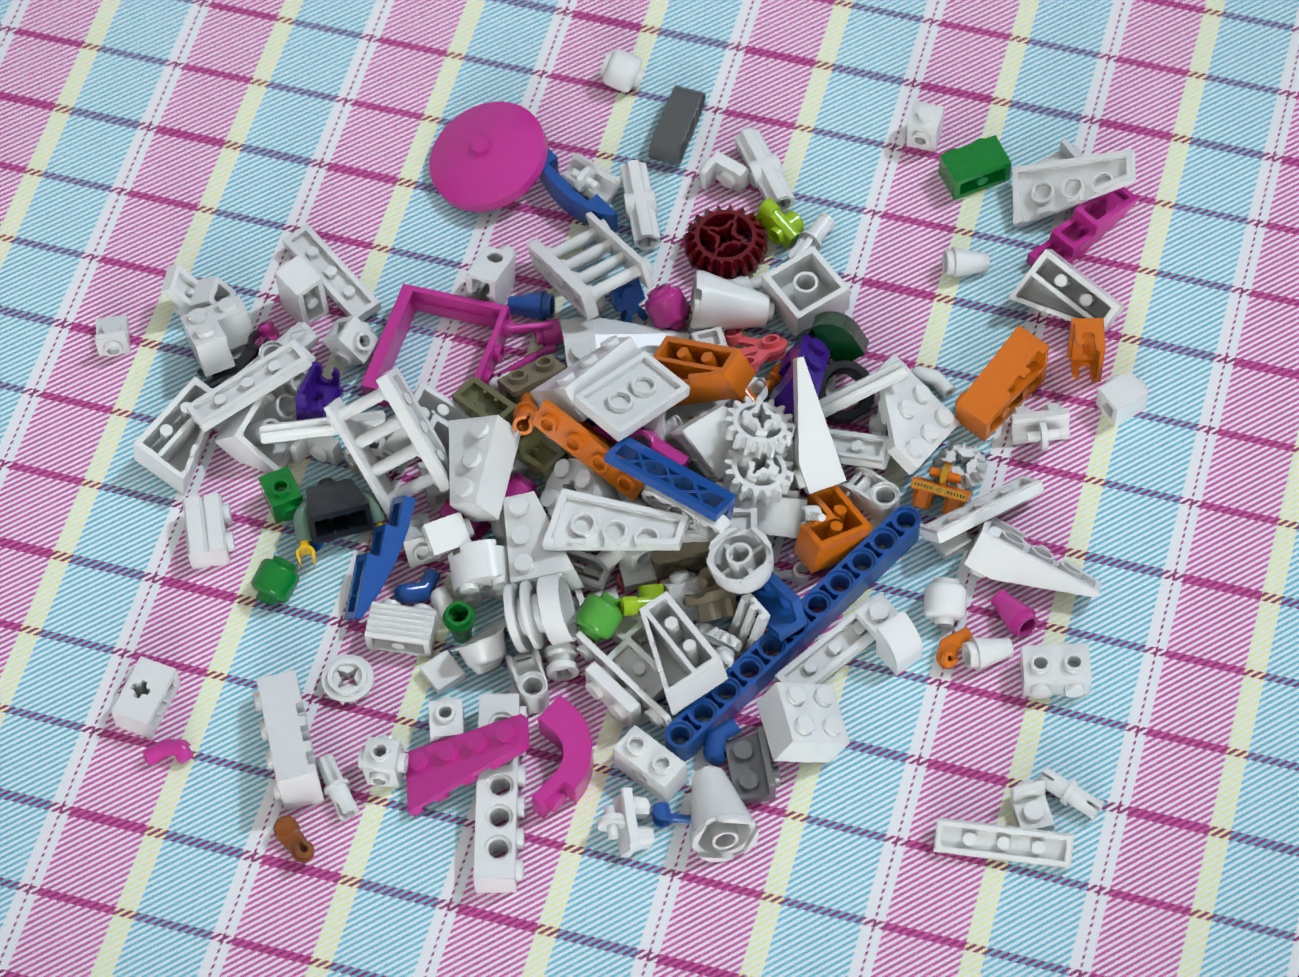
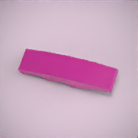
(1086, 225)

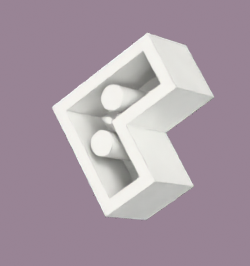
(216, 331)
(437, 409)

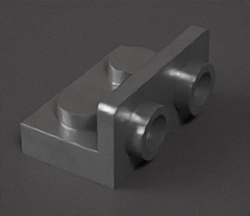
(751, 768)

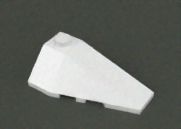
(1006, 557)

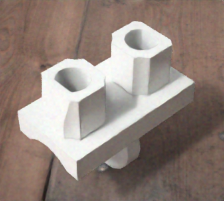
(591, 178)
(1040, 426)
(621, 823)

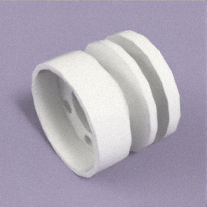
(533, 613)

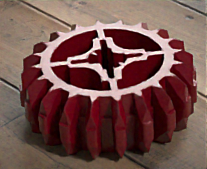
(720, 234)

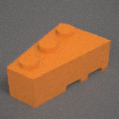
(708, 368)
(1003, 384)

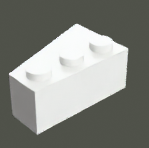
(480, 465)
(525, 531)
(681, 653)

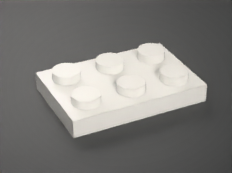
(631, 396)

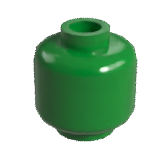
(275, 580)

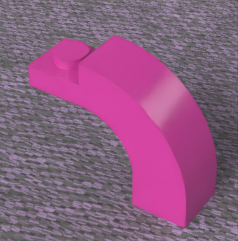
(570, 734)

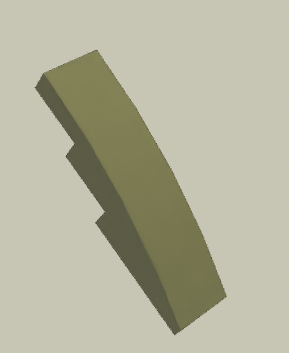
(533, 449)

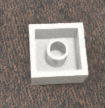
(804, 289)
(802, 722)

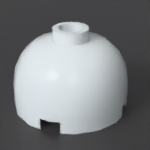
(740, 560)

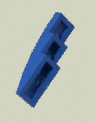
(374, 567)

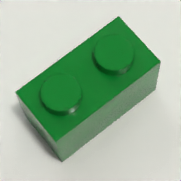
(974, 167)

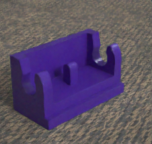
(317, 393)

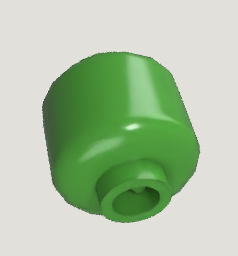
(599, 616)

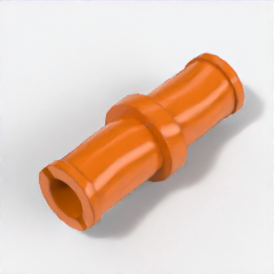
(524, 414)

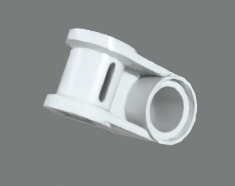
(868, 490)
(527, 676)

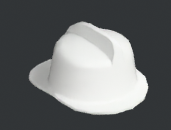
(485, 648)

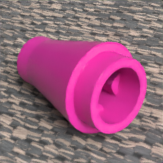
(1016, 615)

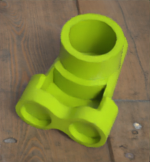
(780, 227)
(646, 593)

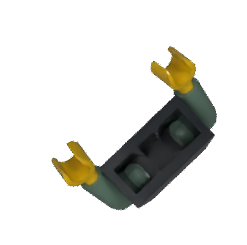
(333, 512)

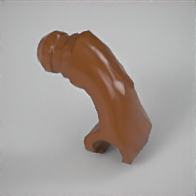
(289, 834)

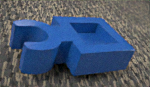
(626, 300)

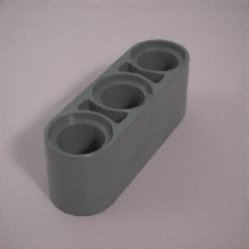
(677, 125)

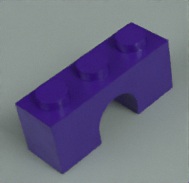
(816, 359)

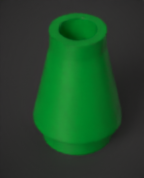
(459, 620)

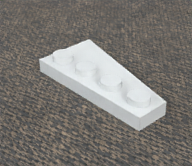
(1064, 183)
(607, 524)

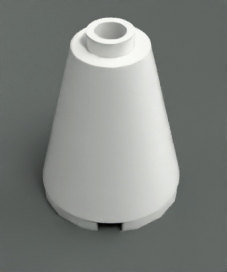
(726, 304)
(719, 817)

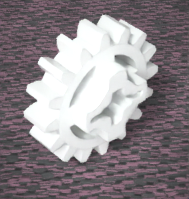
(758, 427)
(758, 477)

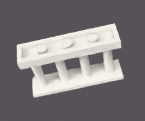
(573, 285)
(409, 417)

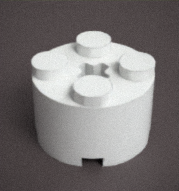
(574, 476)
(480, 571)

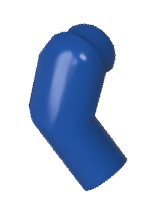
(418, 591)

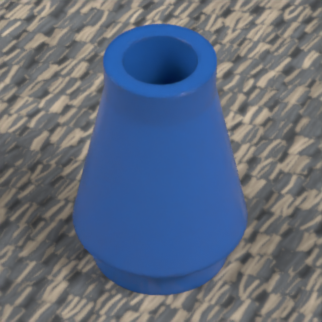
(533, 305)

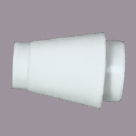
(964, 262)
(986, 651)

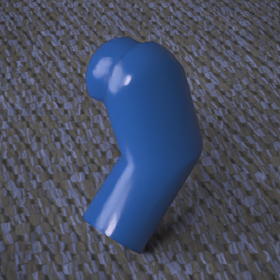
(716, 741)

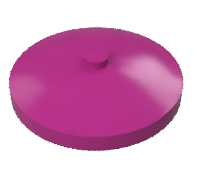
(488, 156)

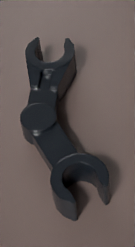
(242, 361)

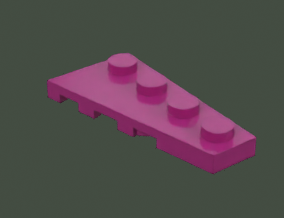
(461, 758)

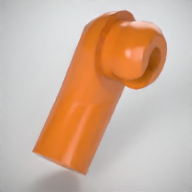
(949, 647)

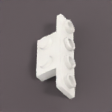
(633, 671)

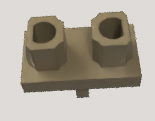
(714, 601)

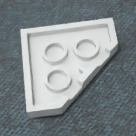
(913, 420)

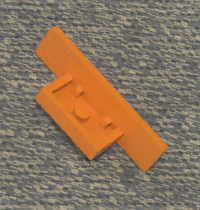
(585, 445)

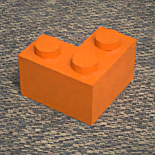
(830, 541)

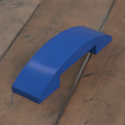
(570, 199)

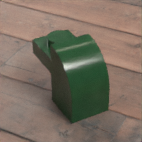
(839, 334)

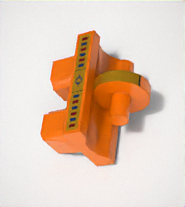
(925, 489)

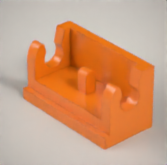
(1087, 346)

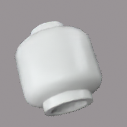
(622, 70)
(945, 601)

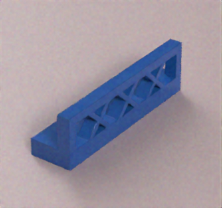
(671, 479)
(782, 605)

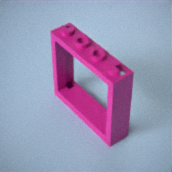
(445, 305)

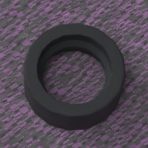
(856, 372)

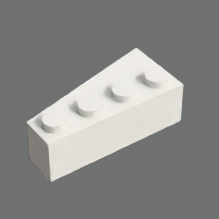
(289, 740)

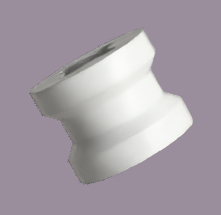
(561, 662)

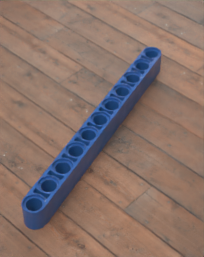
(821, 597)

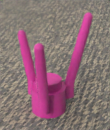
(545, 333)

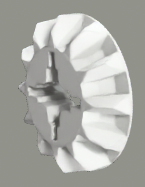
(974, 468)
(718, 637)
(347, 666)

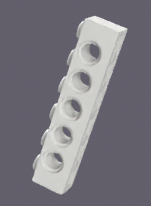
(492, 873)

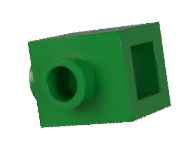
(281, 494)

